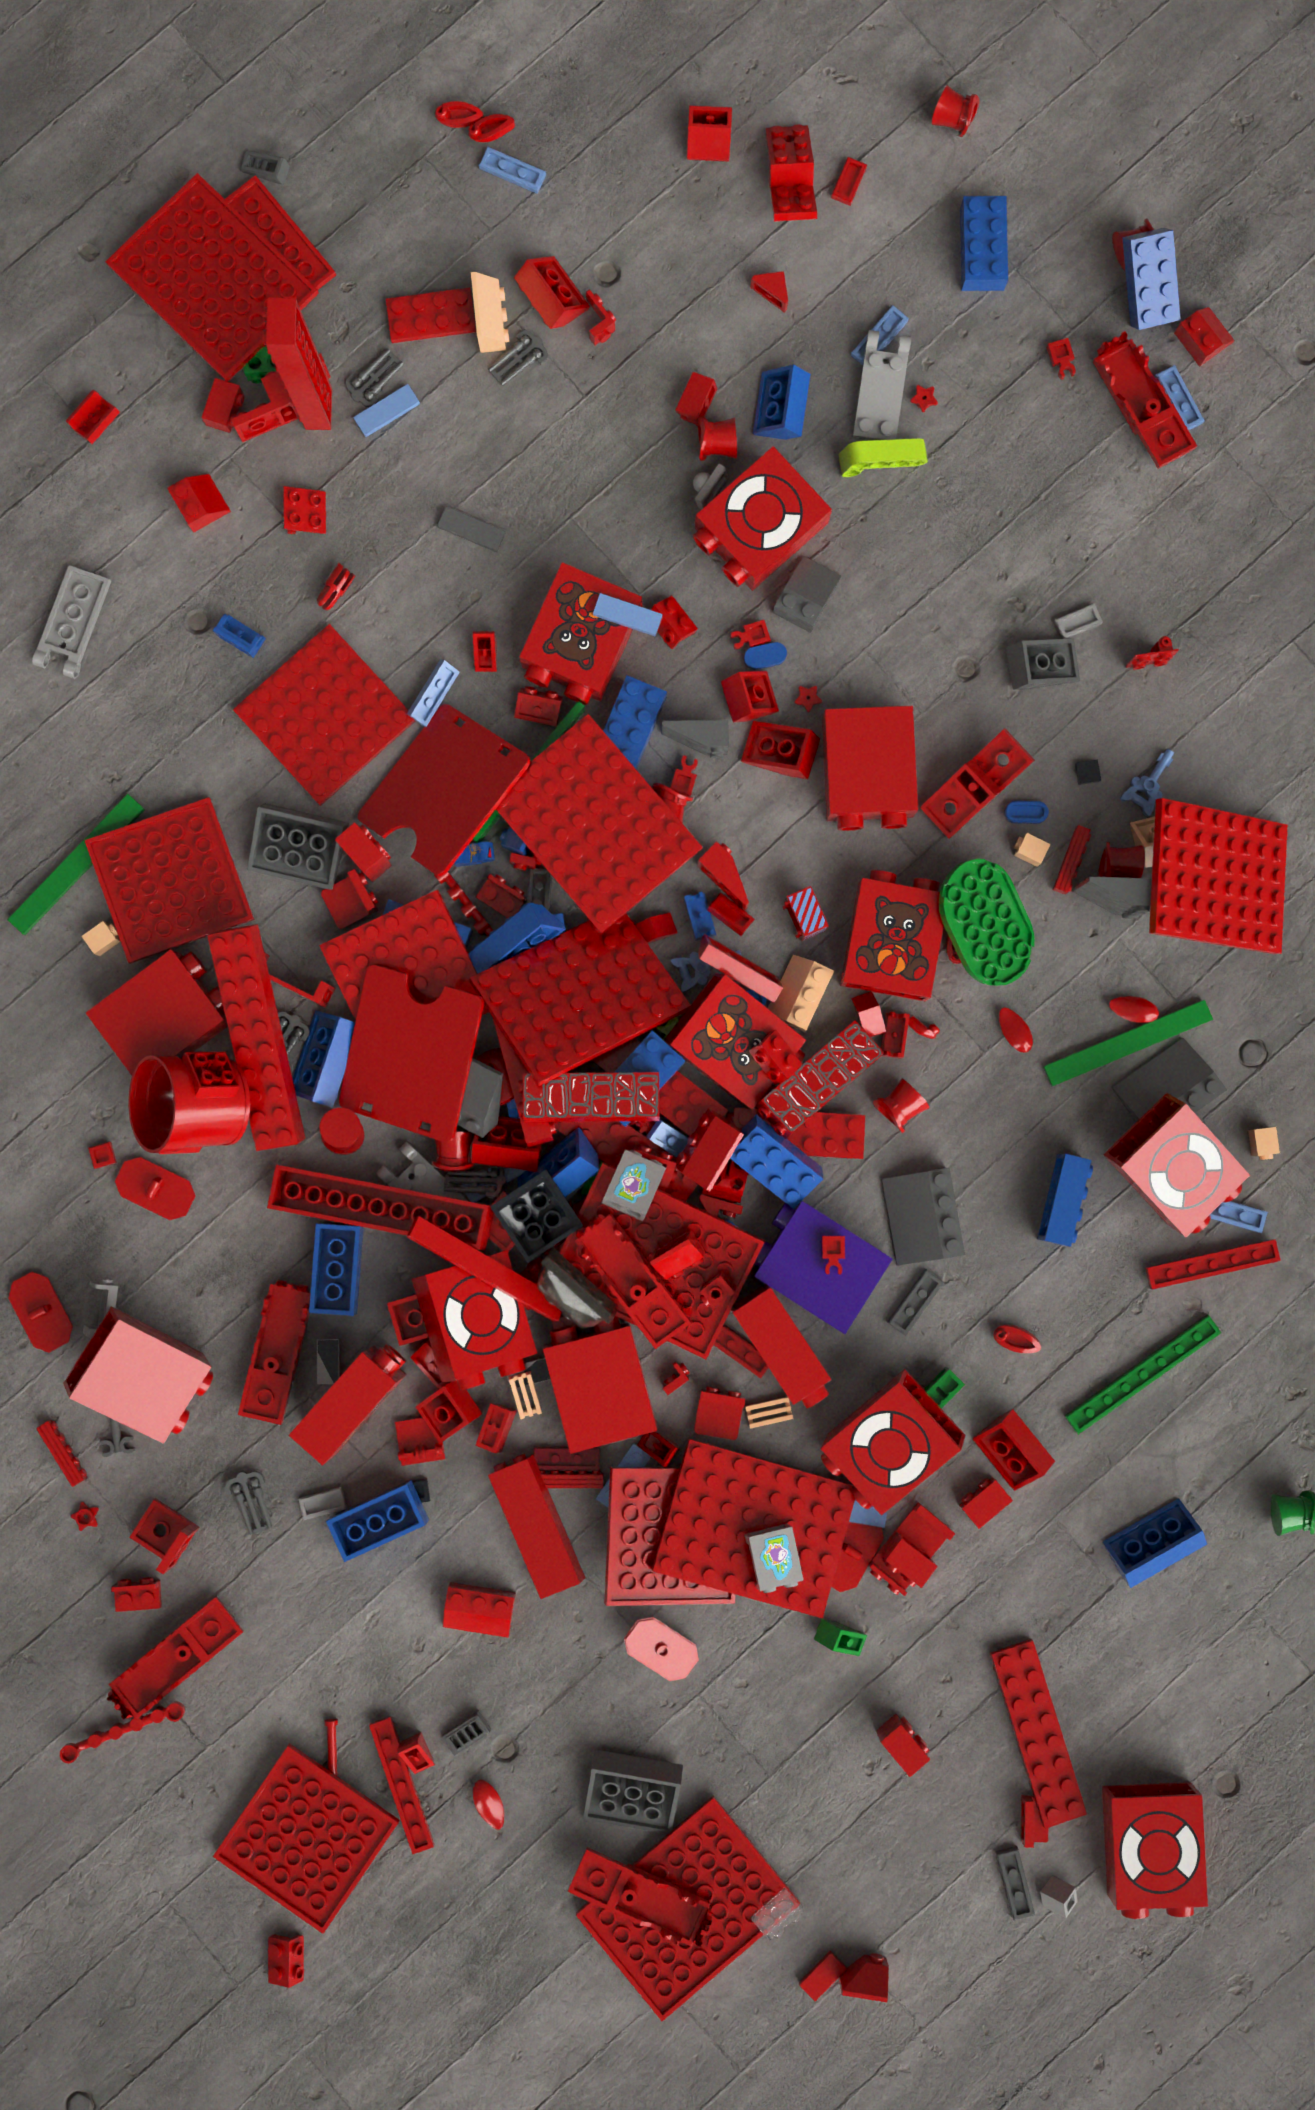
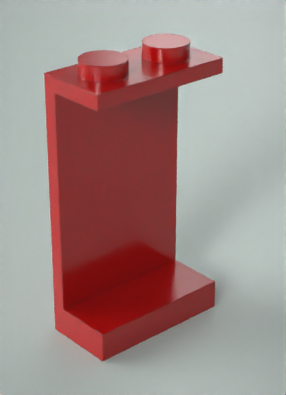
(321, 996)
(924, 1532)

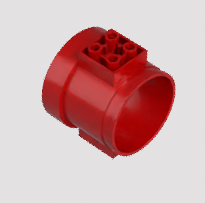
(188, 1102)

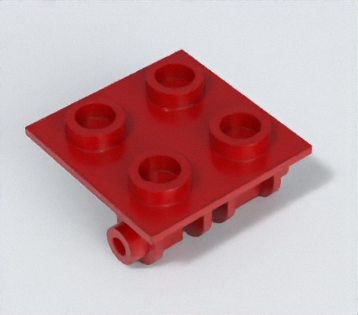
(304, 510)
(1159, 655)
(417, 1442)

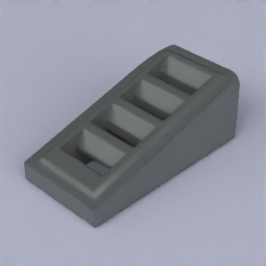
(278, 170)
(481, 1723)

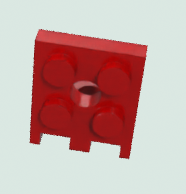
(173, 1543)

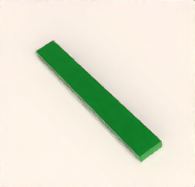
(567, 723)
(71, 868)
(1128, 1043)
(1142, 1374)

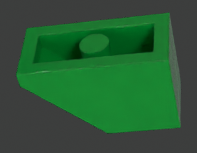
(840, 1637)

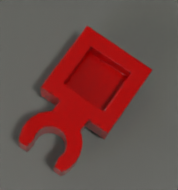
(1061, 354)
(754, 634)
(684, 779)
(833, 1249)

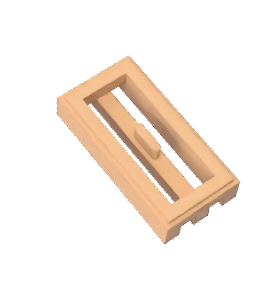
(530, 1411)
(769, 1412)

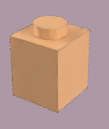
(1031, 849)
(101, 938)
(1264, 1142)

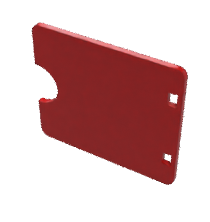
(444, 788)
(410, 1054)

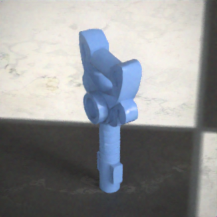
(1148, 785)
(702, 970)

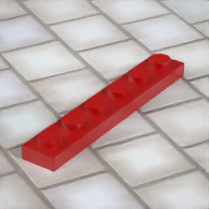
(1212, 1264)
(401, 1786)

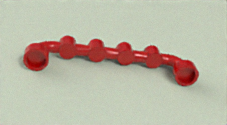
(468, 907)
(173, 1712)

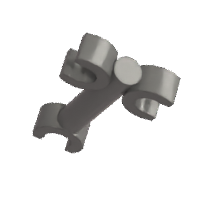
(117, 1444)

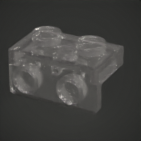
(778, 1914)

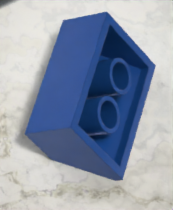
(781, 403)

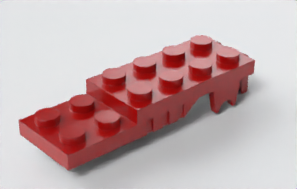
(1143, 400)
(820, 1135)
(631, 1279)
(276, 1352)
(173, 1660)
(641, 1898)

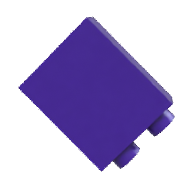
(797, 1270)

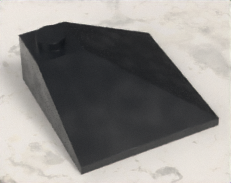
(536, 1216)

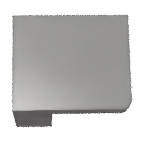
(1059, 1896)

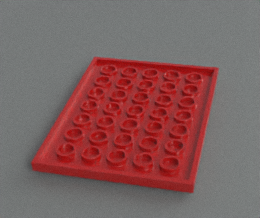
(208, 275)
(596, 824)
(1218, 877)
(579, 996)
(668, 1217)
(734, 1494)
(713, 1861)

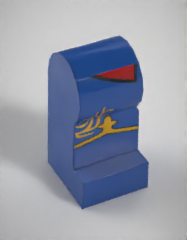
(476, 854)

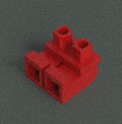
(729, 1185)

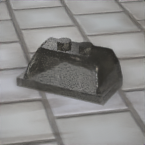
(573, 1292)

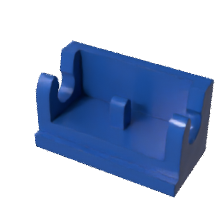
(239, 635)
(699, 916)

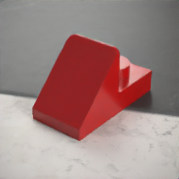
(713, 1206)

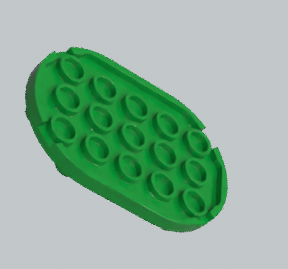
(986, 922)

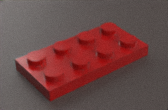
(430, 315)

